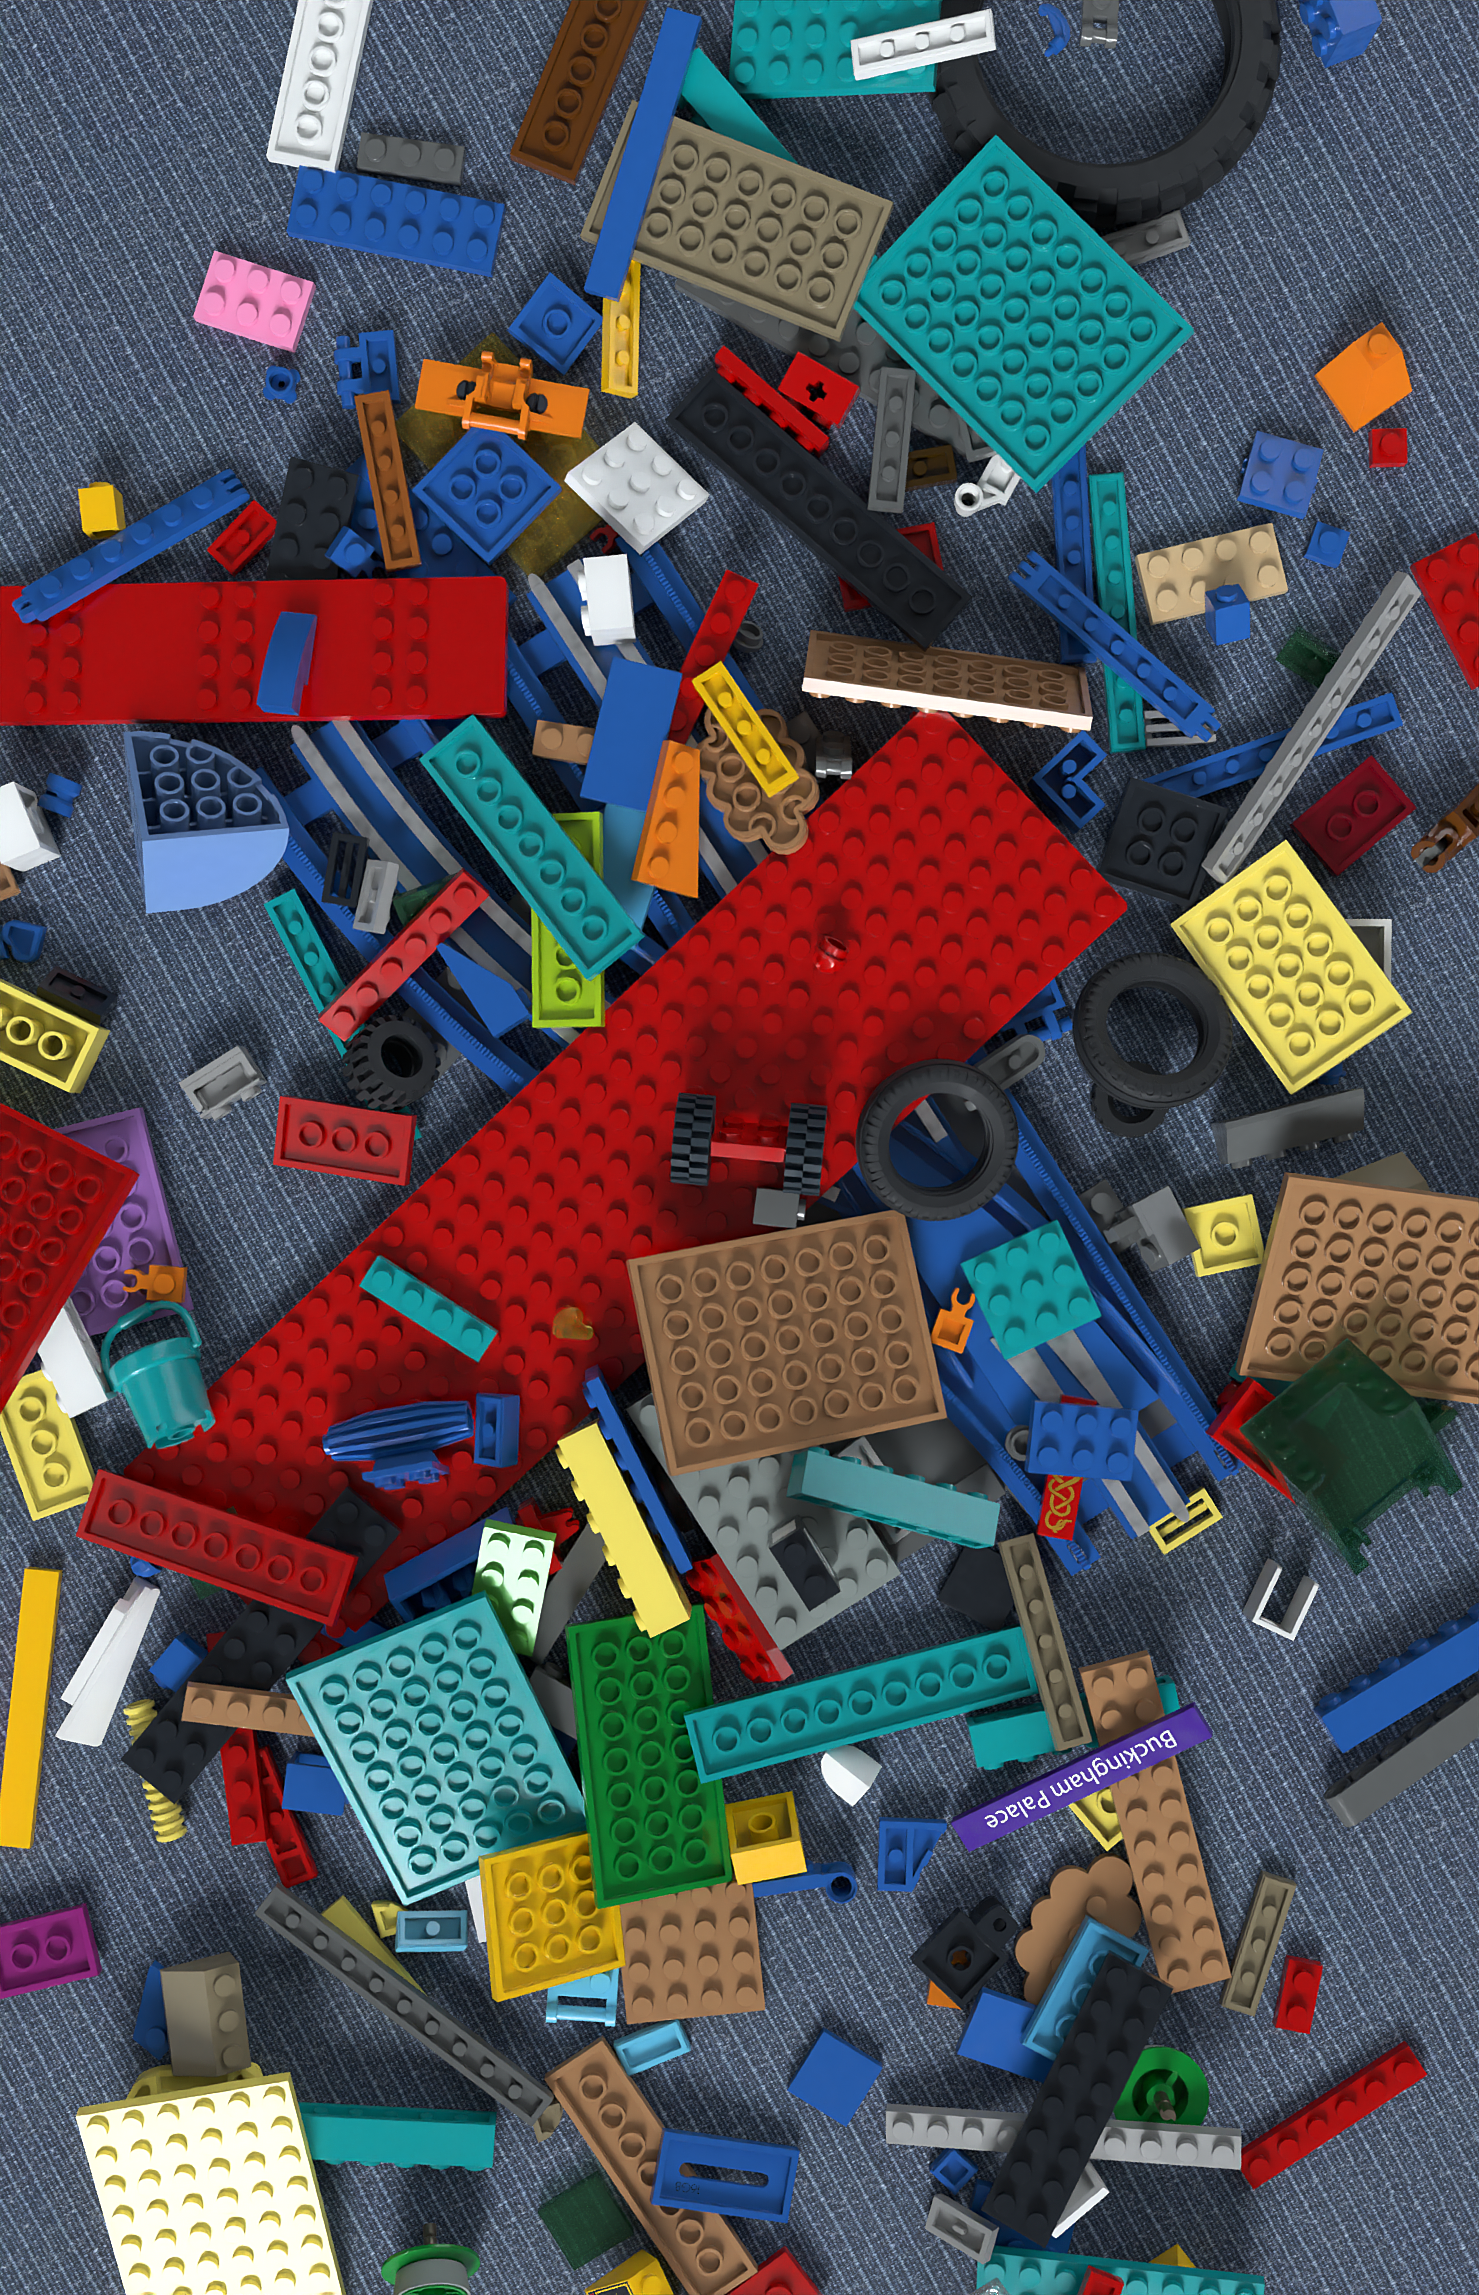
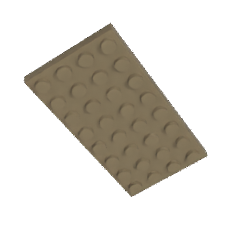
(752, 226)

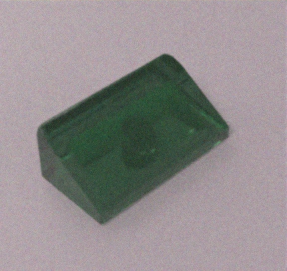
(1308, 656)

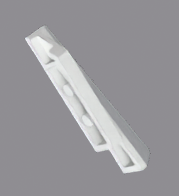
(106, 1666)

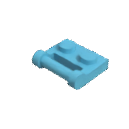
(596, 1986)

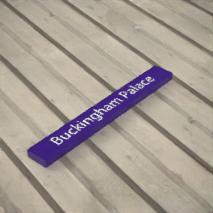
(1082, 1776)

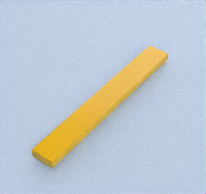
(29, 1706)

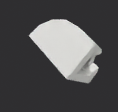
(849, 1772)

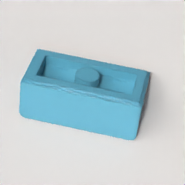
(431, 1931)

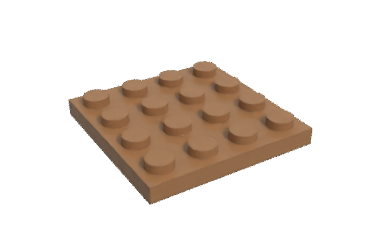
(692, 1954)

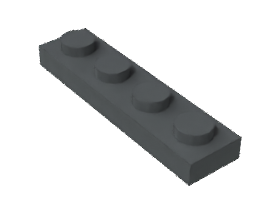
(891, 440)

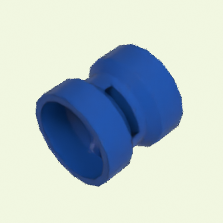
(59, 795)

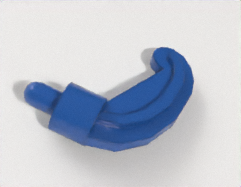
(1059, 26)

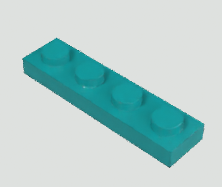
(428, 1308)

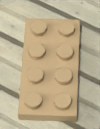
(1180, 575)

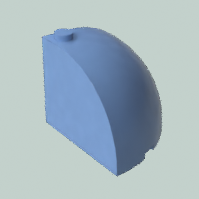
(198, 822)

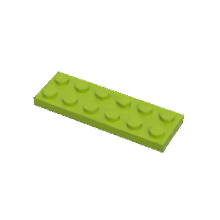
(558, 988)

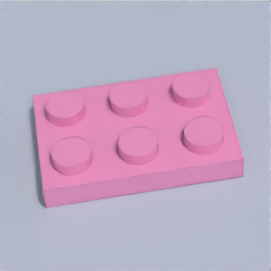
(254, 301)

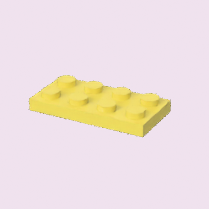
(45, 1448)

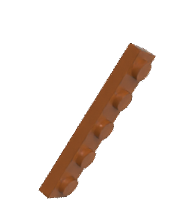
(388, 481)

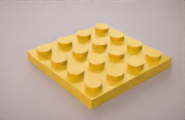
(545, 1917)

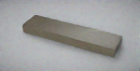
(1257, 1943)

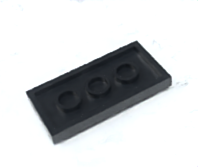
(310, 516)

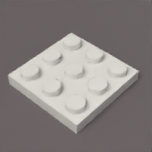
(636, 487)

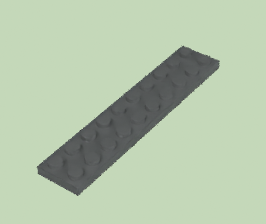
(855, 357)

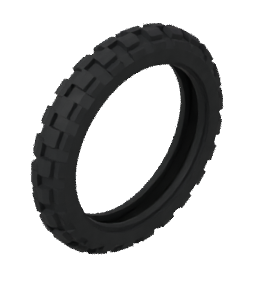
(1140, 188)

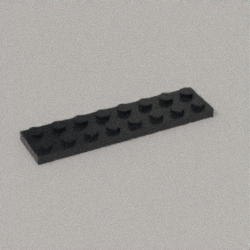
(1077, 2098)

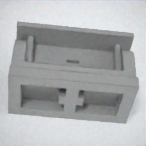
(224, 1083)

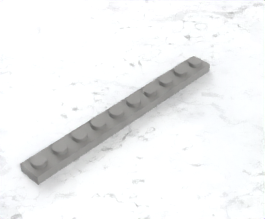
(1311, 728)
(1119, 2140)

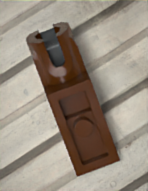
(1449, 833)

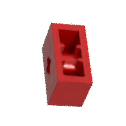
(807, 374)

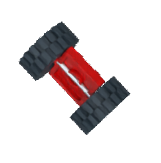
(698, 1141)

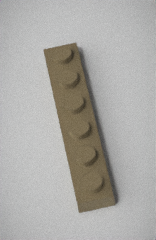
(1044, 1642)

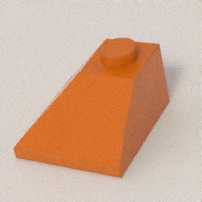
(1366, 377)

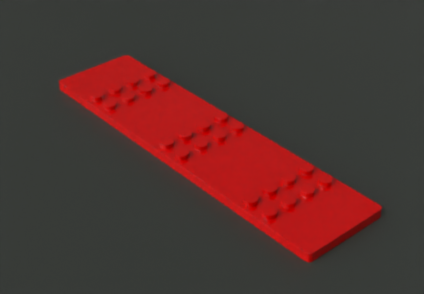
(203, 645)

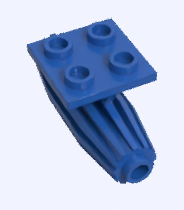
(401, 1441)

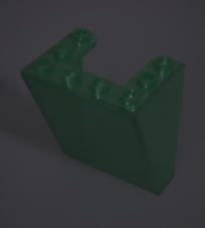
(1348, 1448)

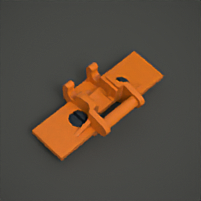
(505, 387)

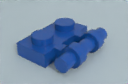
(378, 366)
(1041, 1005)

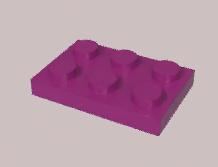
(47, 1951)

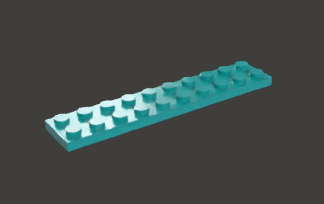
(860, 1703)

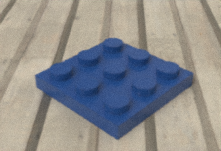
(487, 491)

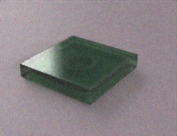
(585, 2220)

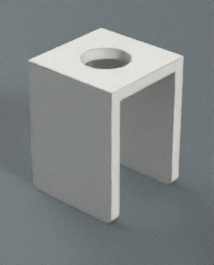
(1297, 1609)

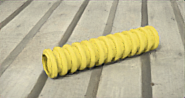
(164, 1811)

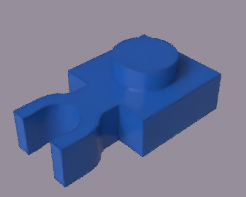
(353, 554)

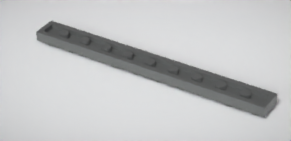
(404, 2004)

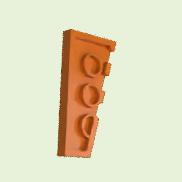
(670, 830)

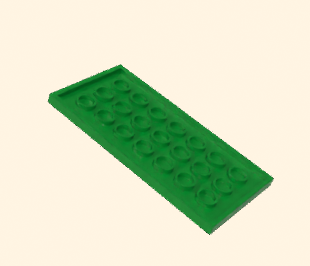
(643, 1799)

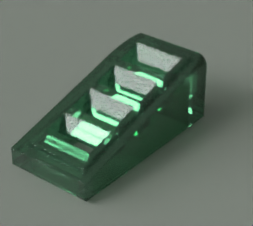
(1438, 1415)

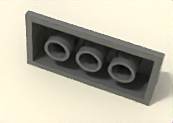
(1289, 1126)

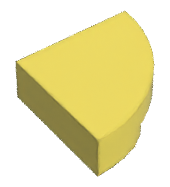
(386, 1916)

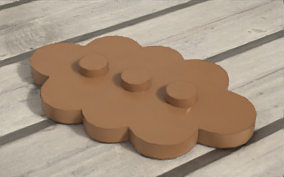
(736, 792)
(1056, 1917)

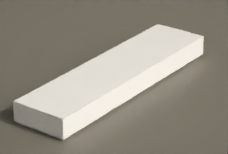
(923, 44)

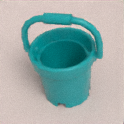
(161, 1380)

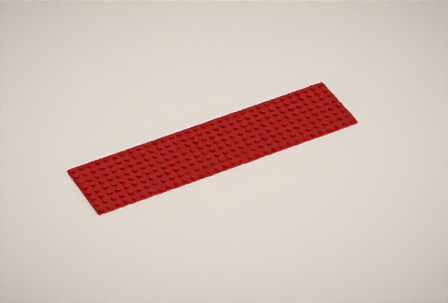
(951, 924)

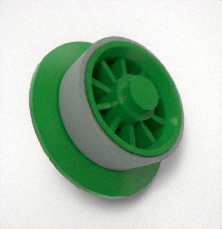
(431, 2267)

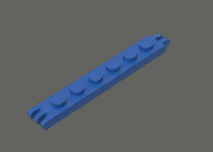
(130, 547)
(1115, 647)

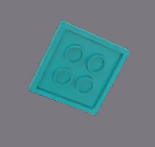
(1030, 1289)

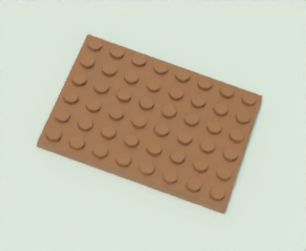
(1372, 1268)
(785, 1341)

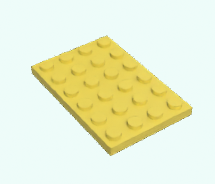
(1290, 968)

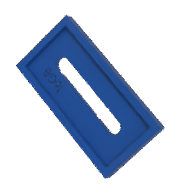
(761, 2202)

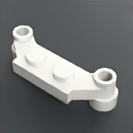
(993, 487)

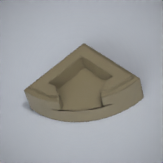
(548, 2120)

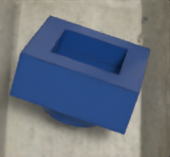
(1326, 544)

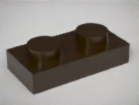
(930, 468)

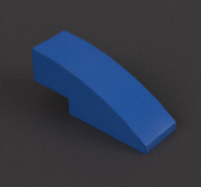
(287, 663)

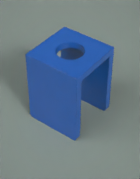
(312, 1785)

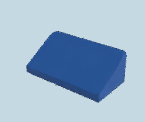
(497, 1429)

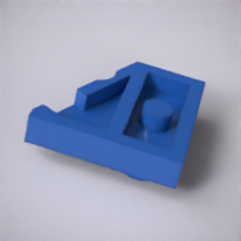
(904, 1850)
(151, 2020)

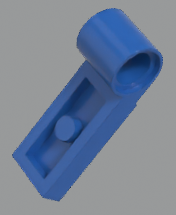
(817, 1876)

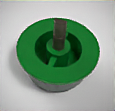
(1164, 2089)

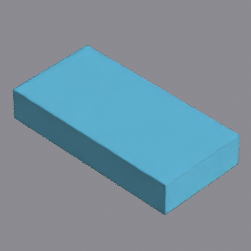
(651, 2046)

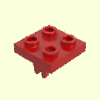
(555, 1522)

